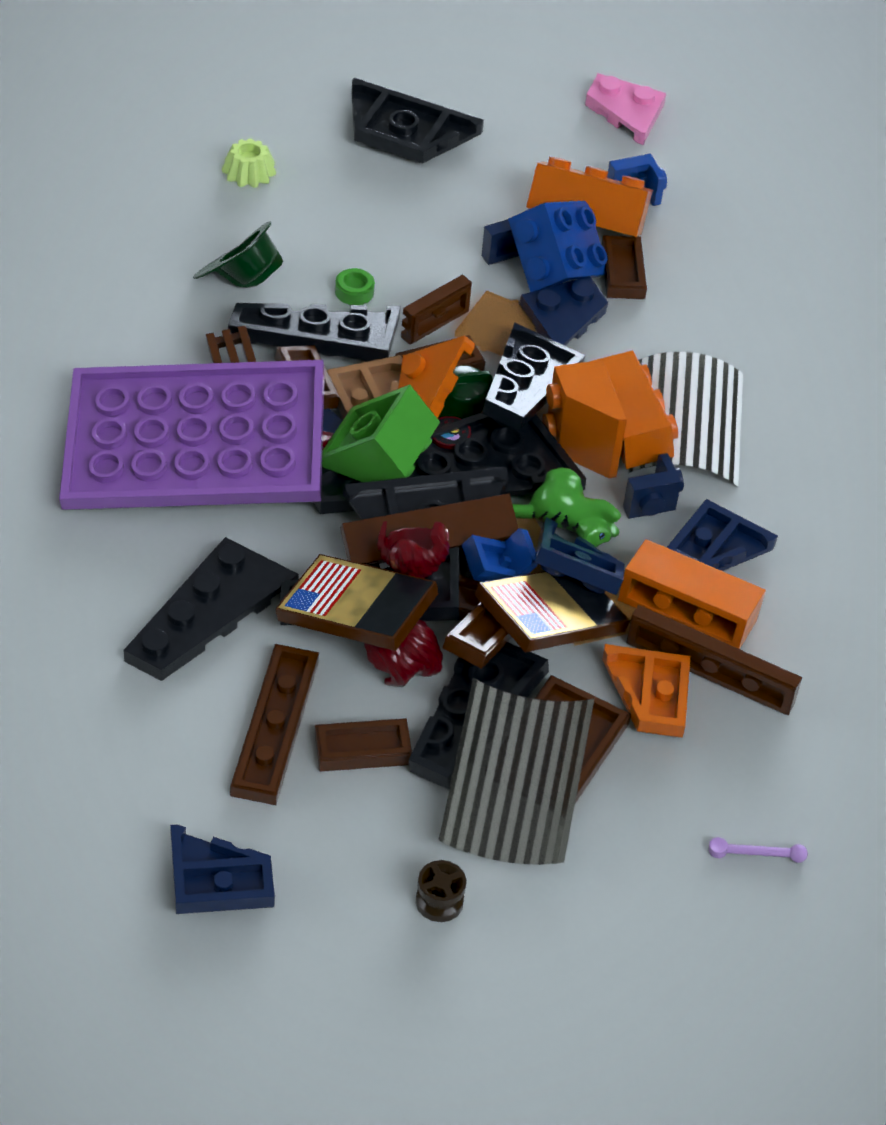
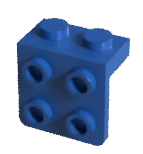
(558, 243)

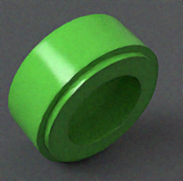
(354, 286)

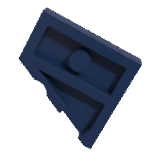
(565, 309)
(721, 537)
(578, 560)
(218, 875)

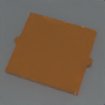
(492, 322)

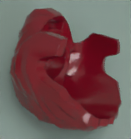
(414, 550)
(415, 655)

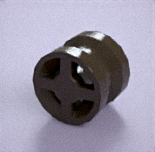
(447, 880)

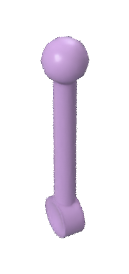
(719, 848)

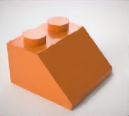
(586, 416)

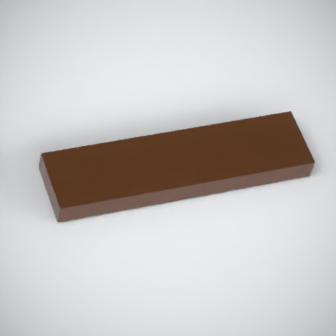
(482, 517)
(716, 660)
(274, 725)

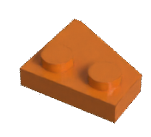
(432, 370)
(651, 687)

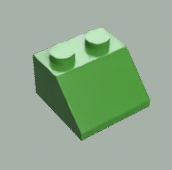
(381, 437)

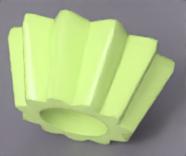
(249, 163)

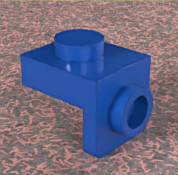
(643, 168)
(498, 559)

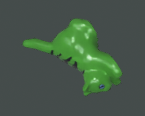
(564, 502)

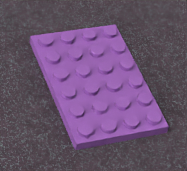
(194, 435)

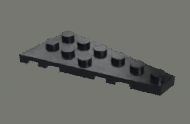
(524, 452)

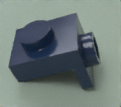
(498, 243)
(654, 492)

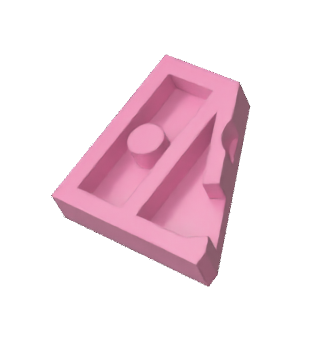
(626, 104)

